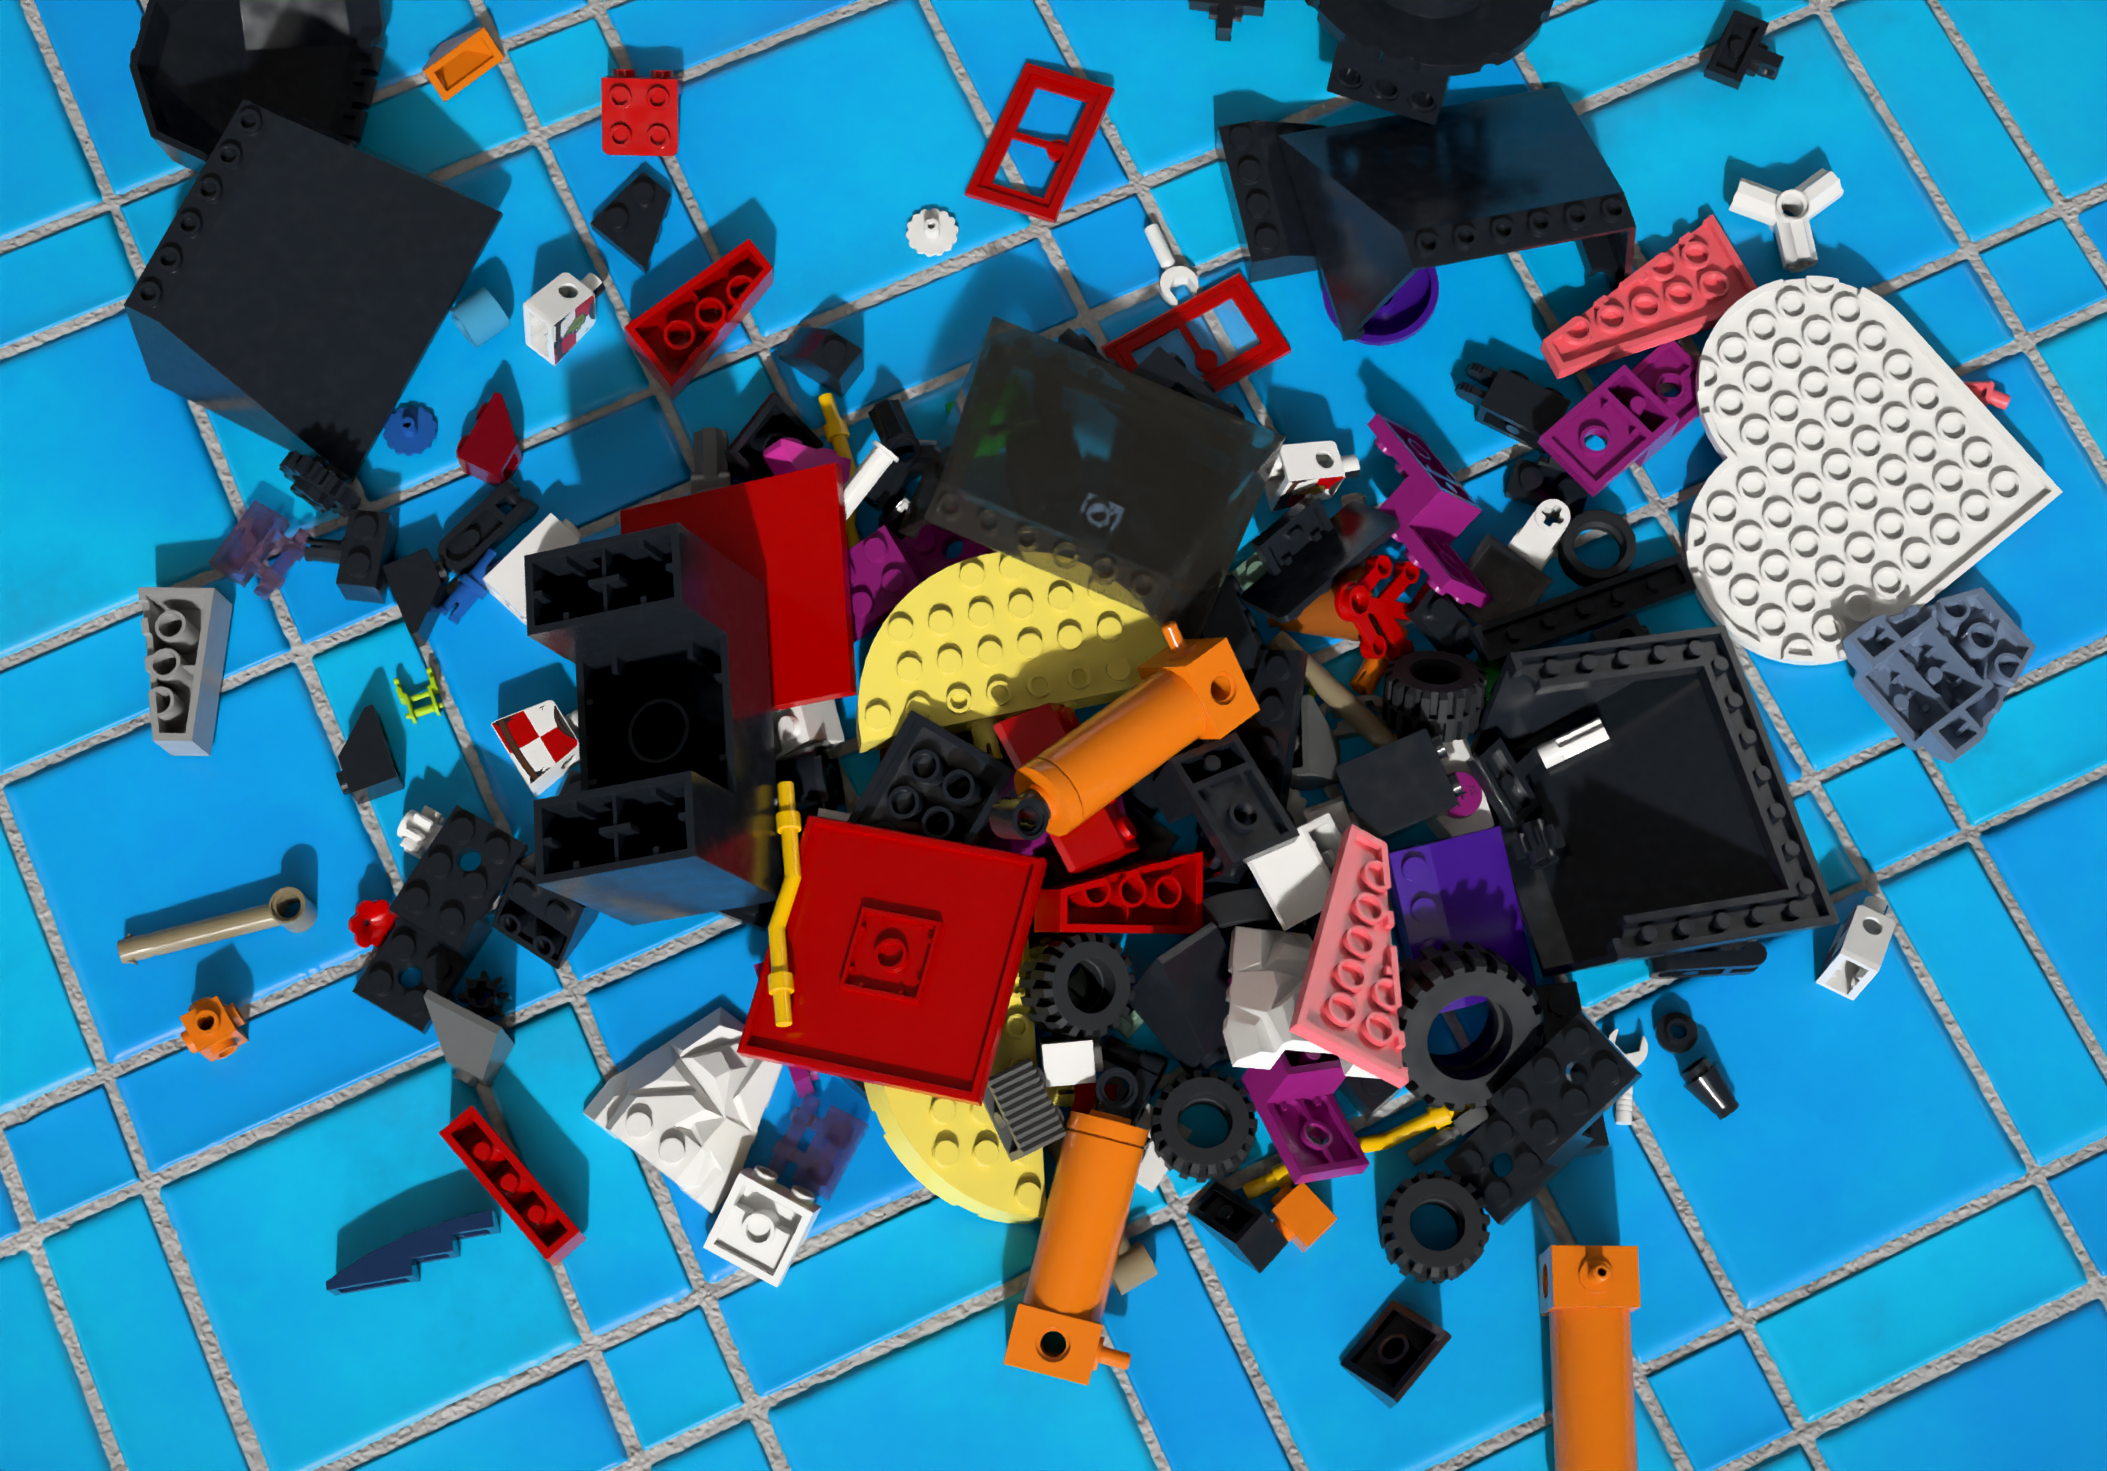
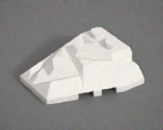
(1263, 995)
(691, 1107)

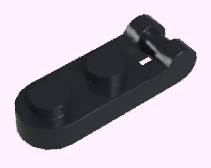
(485, 528)
(1708, 962)

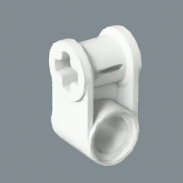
(1537, 540)

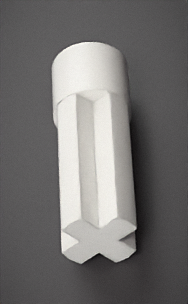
(1572, 742)

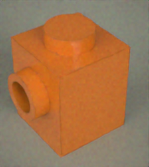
(1300, 1215)

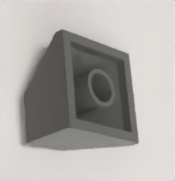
(1315, 750)
(469, 1042)

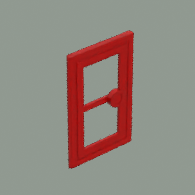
(1068, 156)

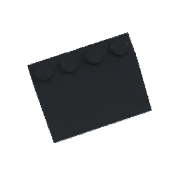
(1263, 199)
(935, 786)

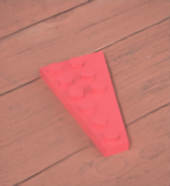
(1656, 304)
(1353, 968)

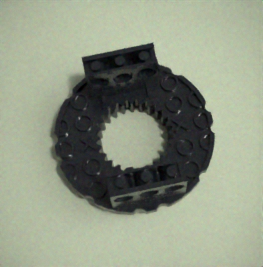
(1407, 50)

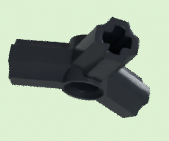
(898, 437)

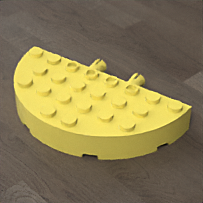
(995, 644)
(955, 1144)

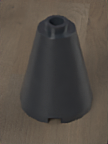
(815, 778)

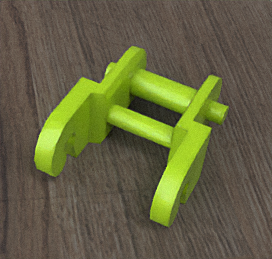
(432, 690)

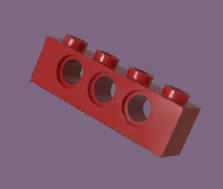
(512, 1186)

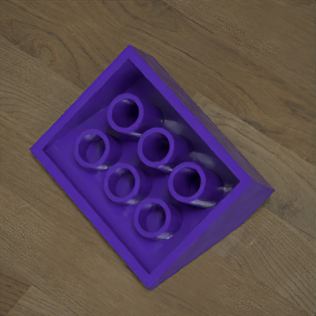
(1461, 894)

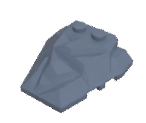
(1939, 670)

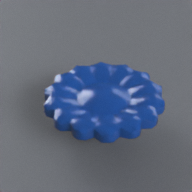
(410, 431)

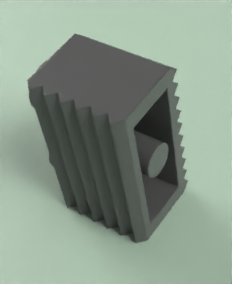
(1022, 1109)

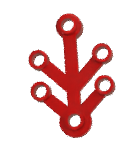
(1354, 603)

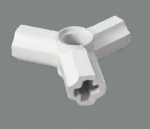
(1804, 201)

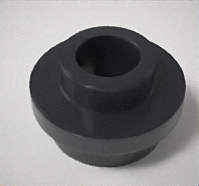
(1670, 1043)

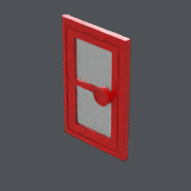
(1216, 334)

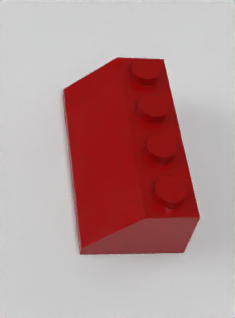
(1103, 836)

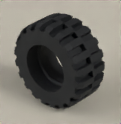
(1502, 1046)

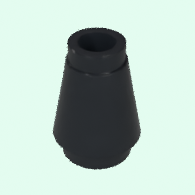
(1710, 1087)

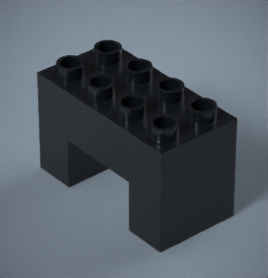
(668, 728)

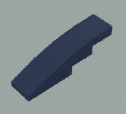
(400, 1259)

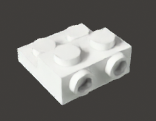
(762, 1224)

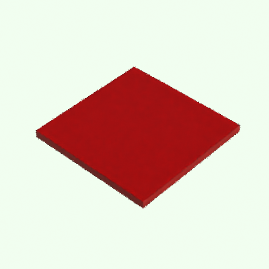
(795, 542)
(898, 959)

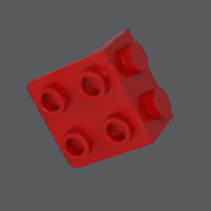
(640, 113)

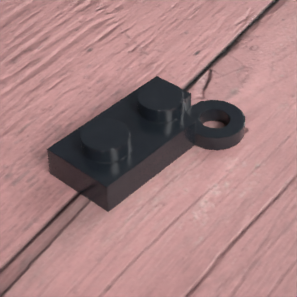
(1440, 621)

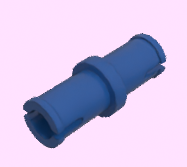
(469, 589)

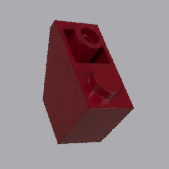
(492, 446)

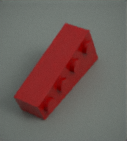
(695, 319)
(1137, 898)

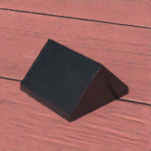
(767, 426)
(1394, 1352)

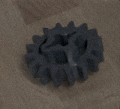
(319, 483)

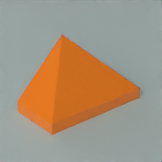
(461, 62)

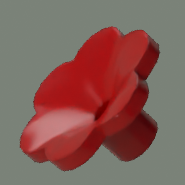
(371, 923)

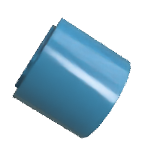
(479, 317)

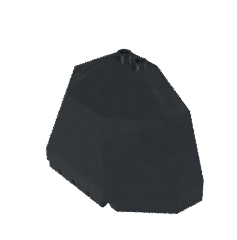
(292, 55)

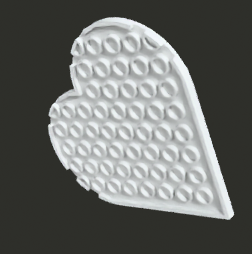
(1846, 470)

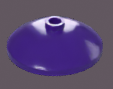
(1403, 314)

